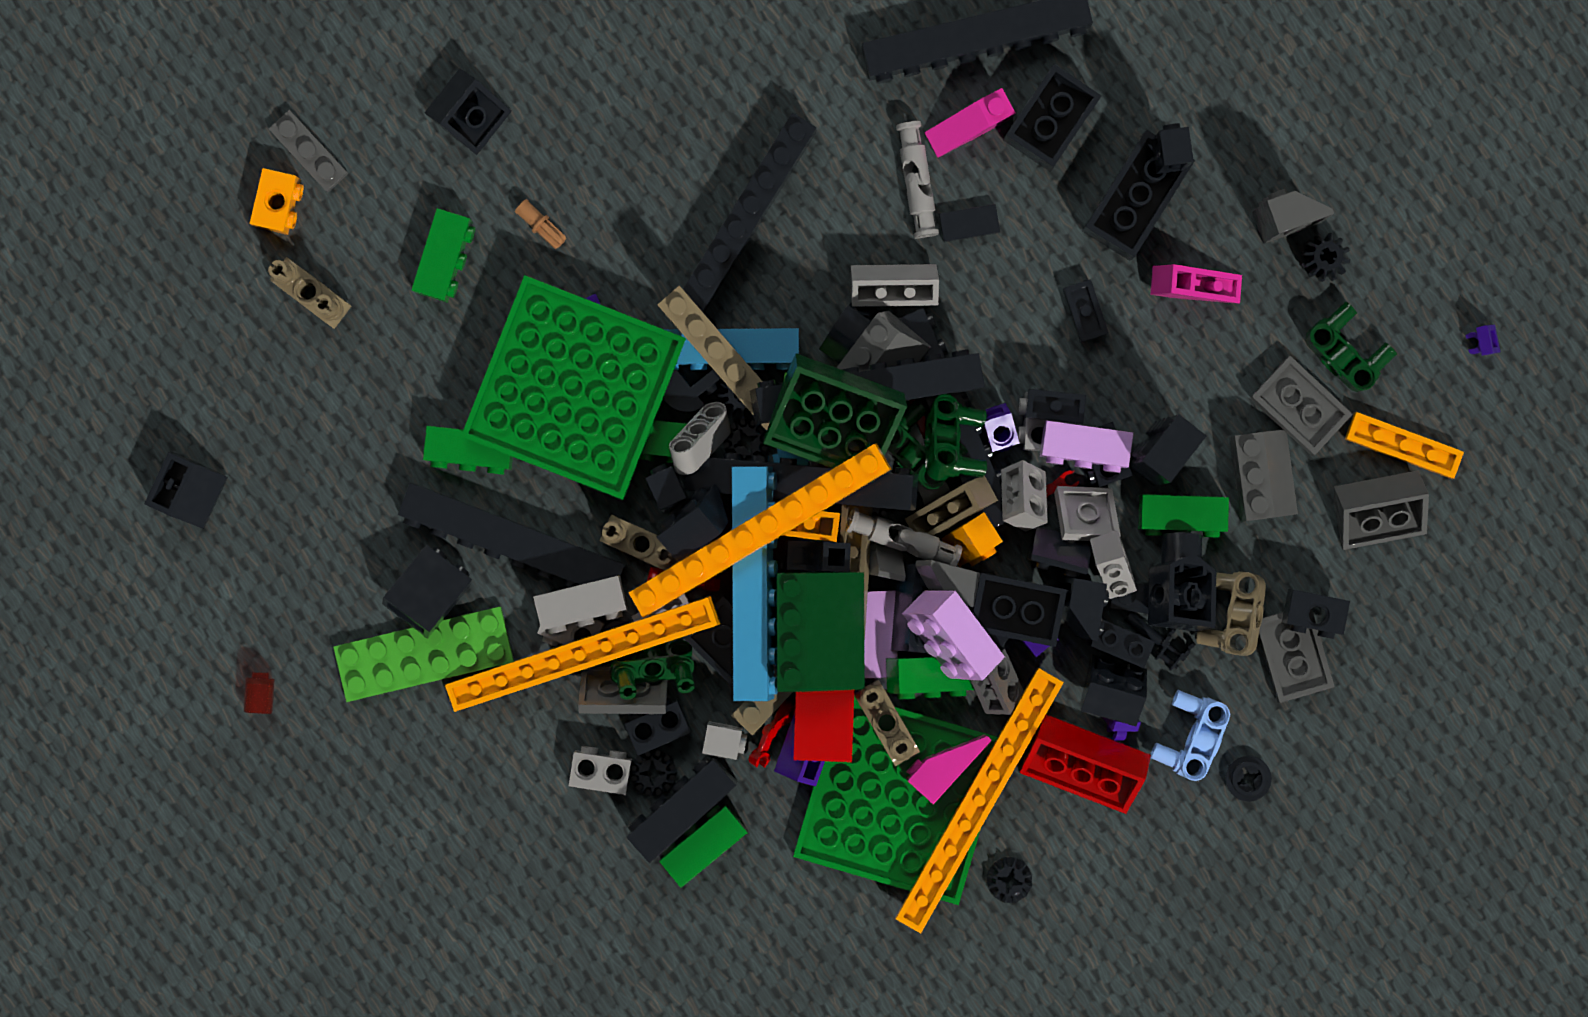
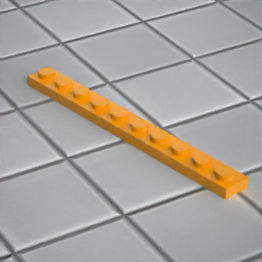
(760, 530)
(583, 654)
(979, 800)

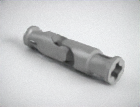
(919, 200)
(916, 543)

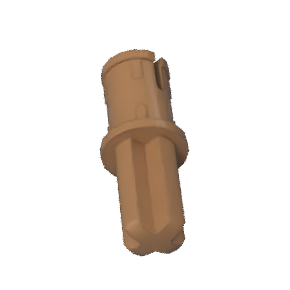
(540, 224)

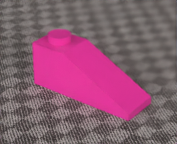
(970, 123)
(1195, 284)
(941, 769)

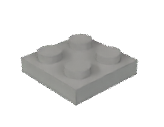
(1085, 512)

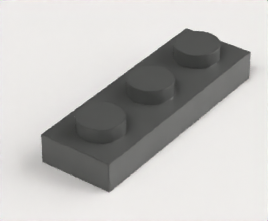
(308, 151)

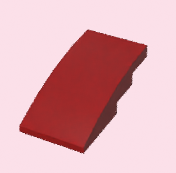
(824, 726)

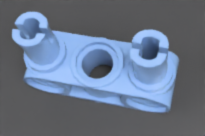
(1202, 740)

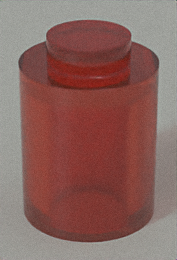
(259, 693)

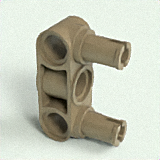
(295, 281)
(623, 537)
(1243, 614)
(896, 742)

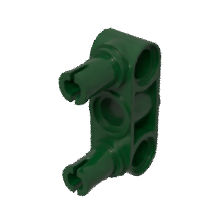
(1341, 356)
(943, 439)
(909, 451)
(654, 664)

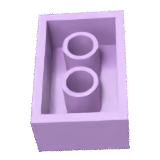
(953, 635)

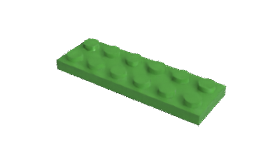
(410, 659)

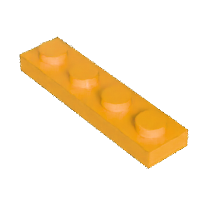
(1404, 445)

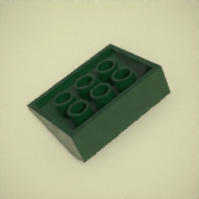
(832, 413)
(820, 631)

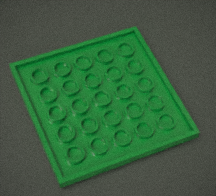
(573, 387)
(872, 819)

